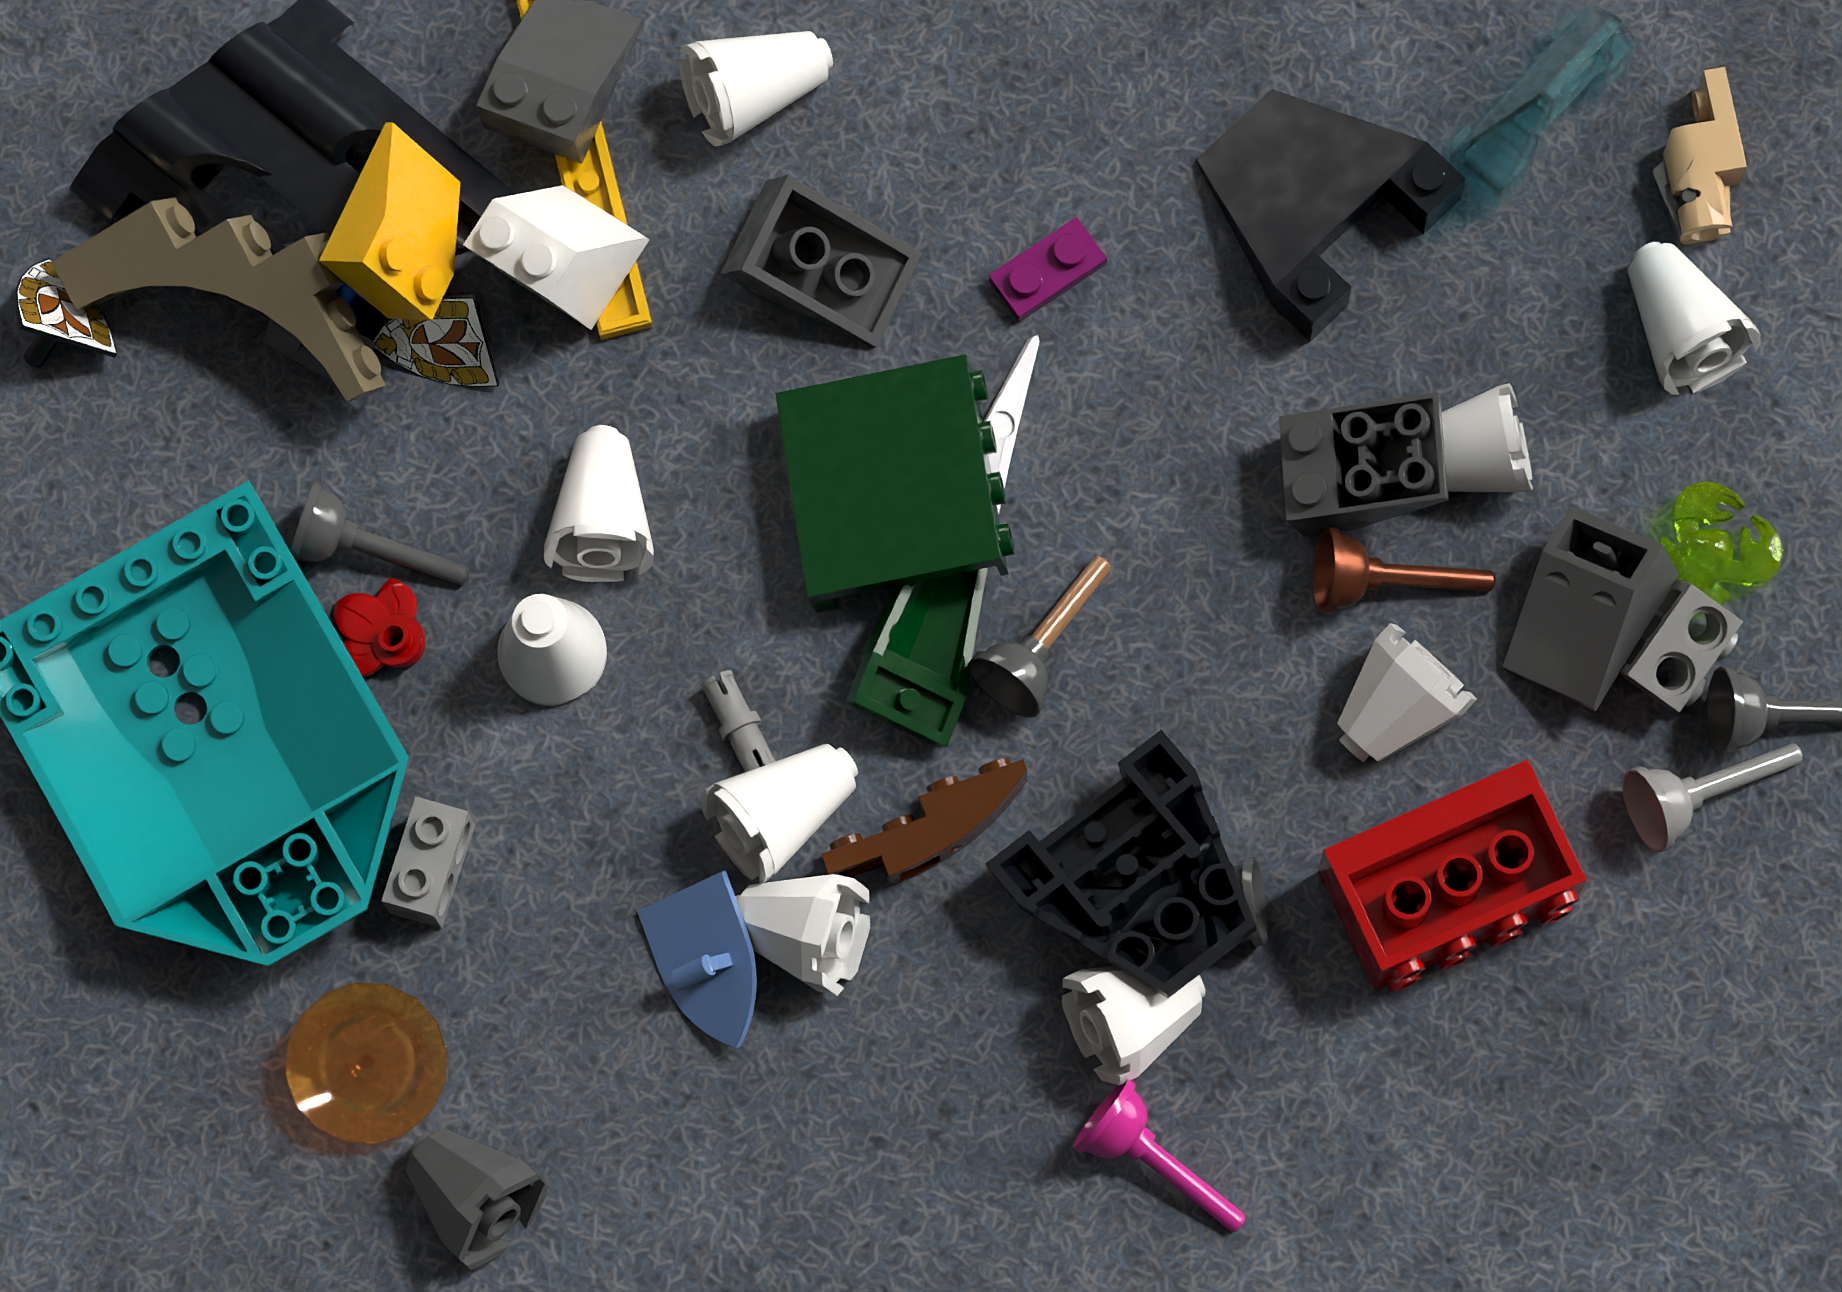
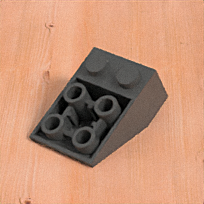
(1362, 463)
(1588, 607)

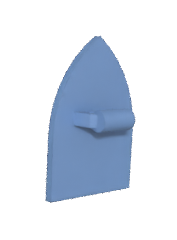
(705, 957)

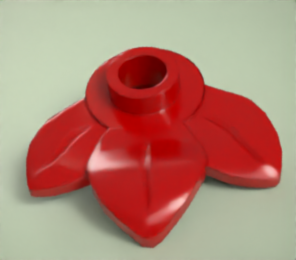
(373, 623)

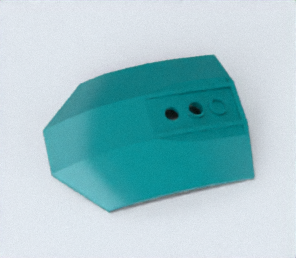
(222, 828)

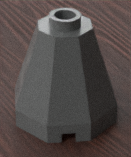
(472, 1193)

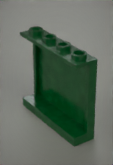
(893, 479)

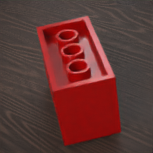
(1460, 842)

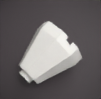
(1399, 698)
(809, 927)
(1125, 1019)

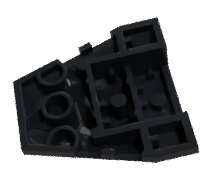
(1136, 874)

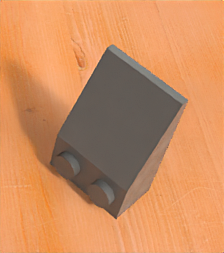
(558, 75)
(821, 261)

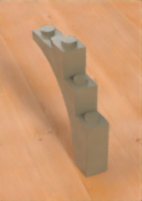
(233, 260)

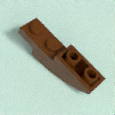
(952, 819)

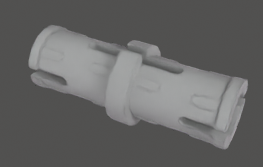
(737, 721)

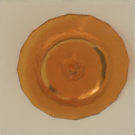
(366, 1062)

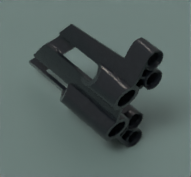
(277, 107)

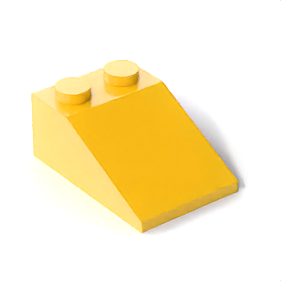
(398, 230)

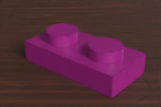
(1047, 269)

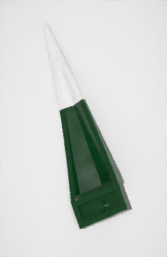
(926, 635)

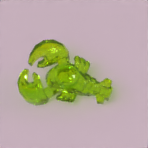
(1707, 554)

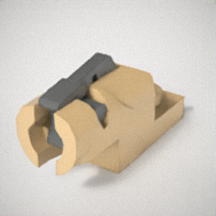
(1702, 164)

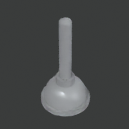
(1664, 804)

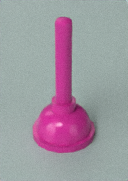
(1120, 1129)

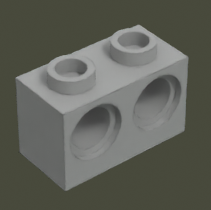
(1669, 637)
(428, 862)

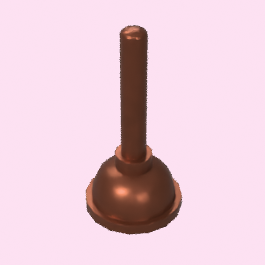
(1346, 572)

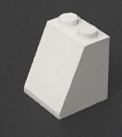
(558, 248)

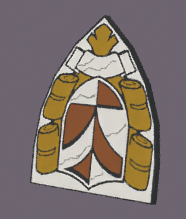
(48, 311)
(446, 349)

